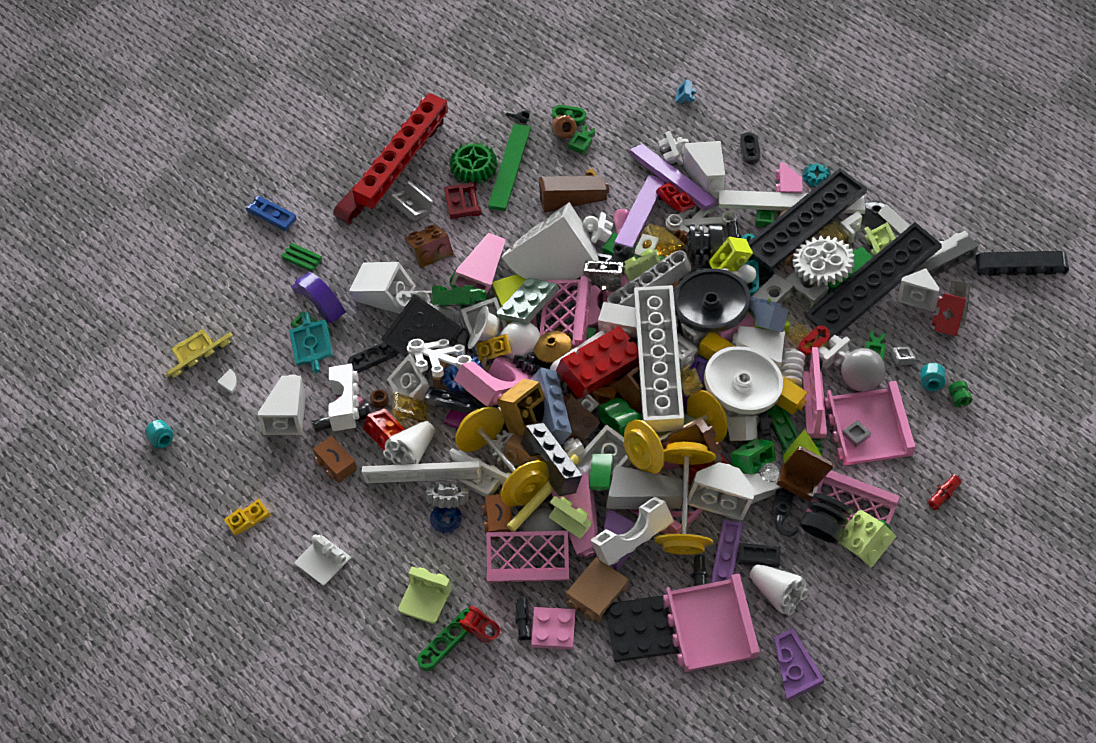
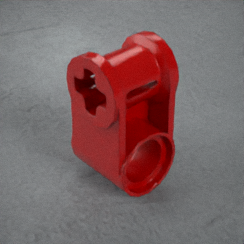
(478, 625)

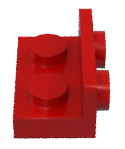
(381, 426)

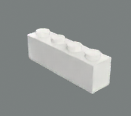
(618, 315)

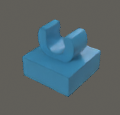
(685, 92)

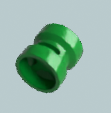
(960, 393)

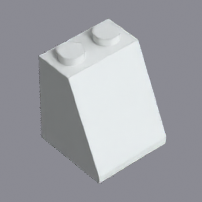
(705, 165)
(380, 283)
(764, 340)
(284, 408)

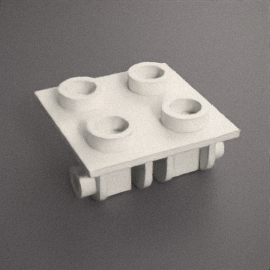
(322, 559)

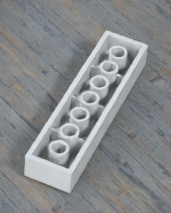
(658, 358)

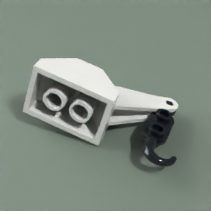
(730, 494)

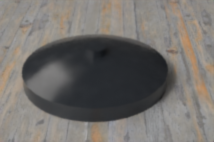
(711, 300)

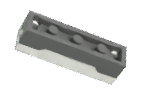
(953, 252)

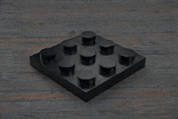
(421, 322)
(639, 629)

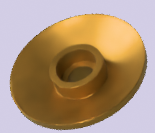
(550, 352)

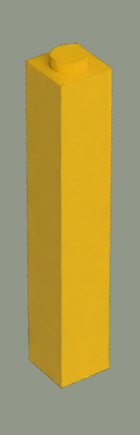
(791, 397)

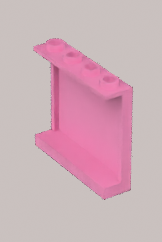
(881, 414)
(711, 624)

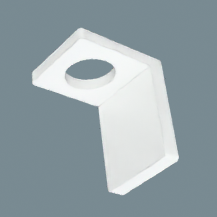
(639, 249)

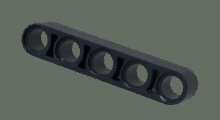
(1021, 263)

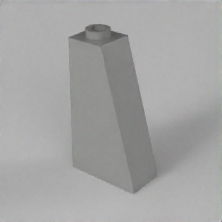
(634, 487)

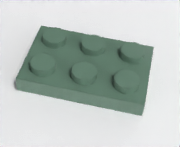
(527, 301)

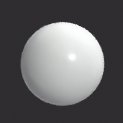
(521, 338)

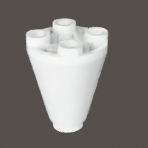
(409, 444)
(780, 587)

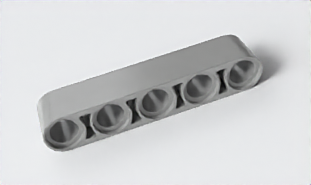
(661, 274)

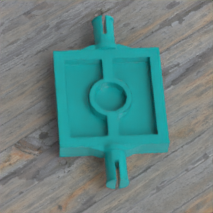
(311, 342)

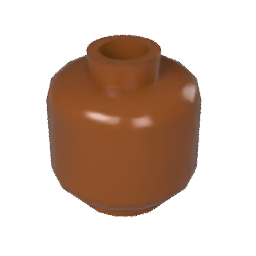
(566, 122)

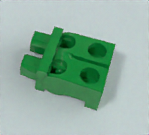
(458, 296)

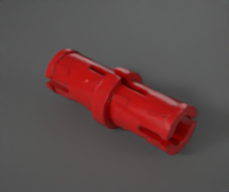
(936, 500)

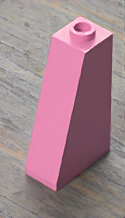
(481, 264)
(585, 500)

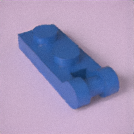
(271, 213)

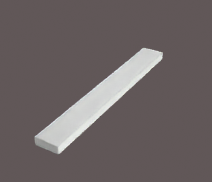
(771, 201)

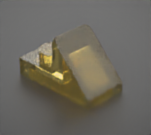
(409, 407)

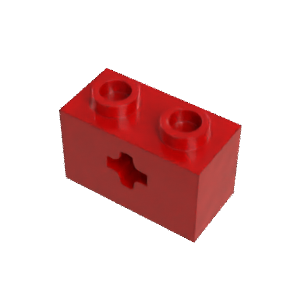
(950, 325)

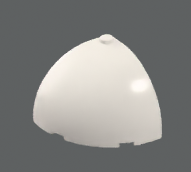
(553, 248)

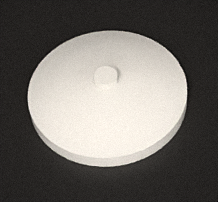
(743, 380)

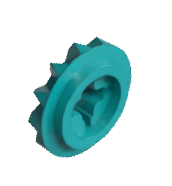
(809, 174)

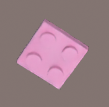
(553, 628)

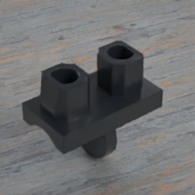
(621, 254)

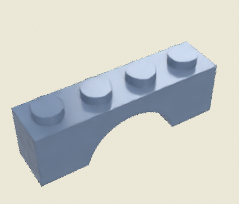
(767, 315)
(555, 411)

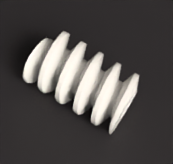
(792, 365)

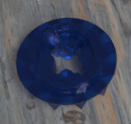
(437, 516)

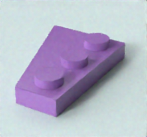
(796, 665)

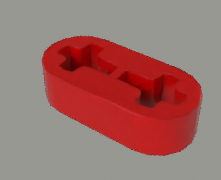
(811, 338)

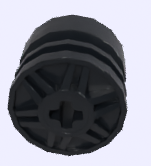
(704, 243)
(825, 518)

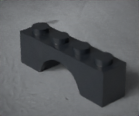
(563, 474)

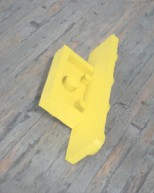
(193, 348)

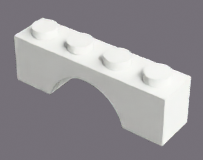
(344, 411)
(652, 518)

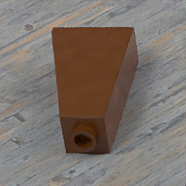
(577, 190)

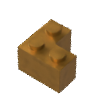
(518, 405)

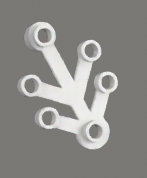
(697, 219)
(417, 347)

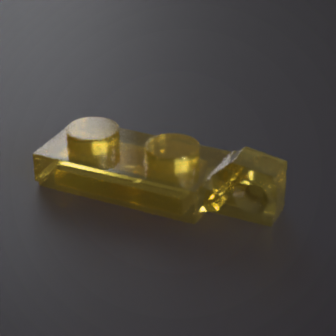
(690, 381)

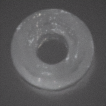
(769, 472)

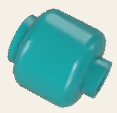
(932, 376)
(159, 434)

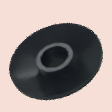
(871, 218)

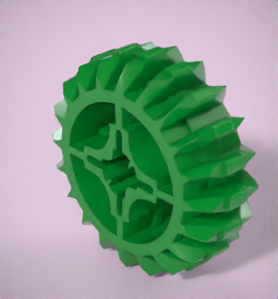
(483, 167)

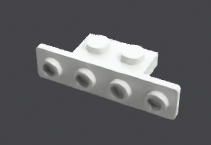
(491, 477)

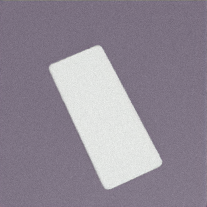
(893, 219)

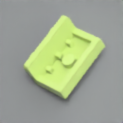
(879, 237)
(635, 267)
(572, 520)

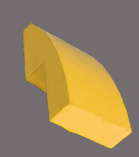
(493, 347)
(244, 519)

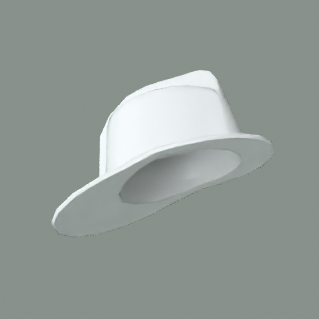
(485, 327)

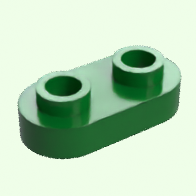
(570, 111)

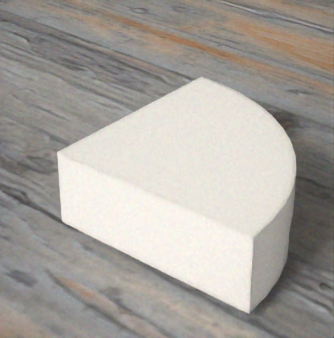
(228, 381)

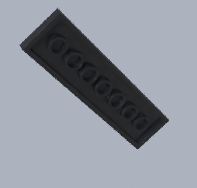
(805, 219)
(874, 280)

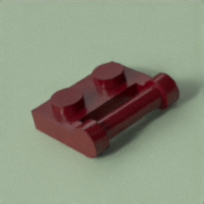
(456, 201)

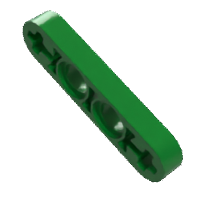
(443, 637)

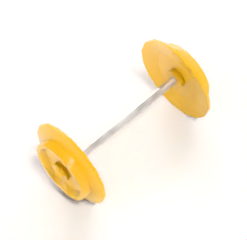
(480, 429)
(645, 446)
(687, 454)

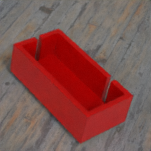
(598, 362)

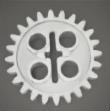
(823, 260)

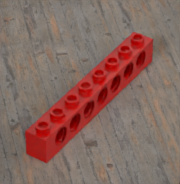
(400, 150)

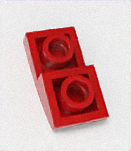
(676, 200)

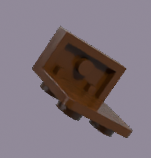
(429, 245)
(580, 418)
(698, 433)
(803, 473)

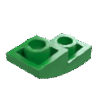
(601, 472)

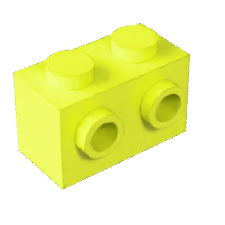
(731, 254)

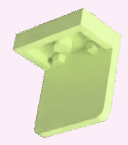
(866, 537)
(425, 595)

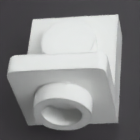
(852, 225)
(686, 354)

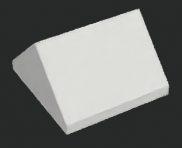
(919, 290)
(408, 380)

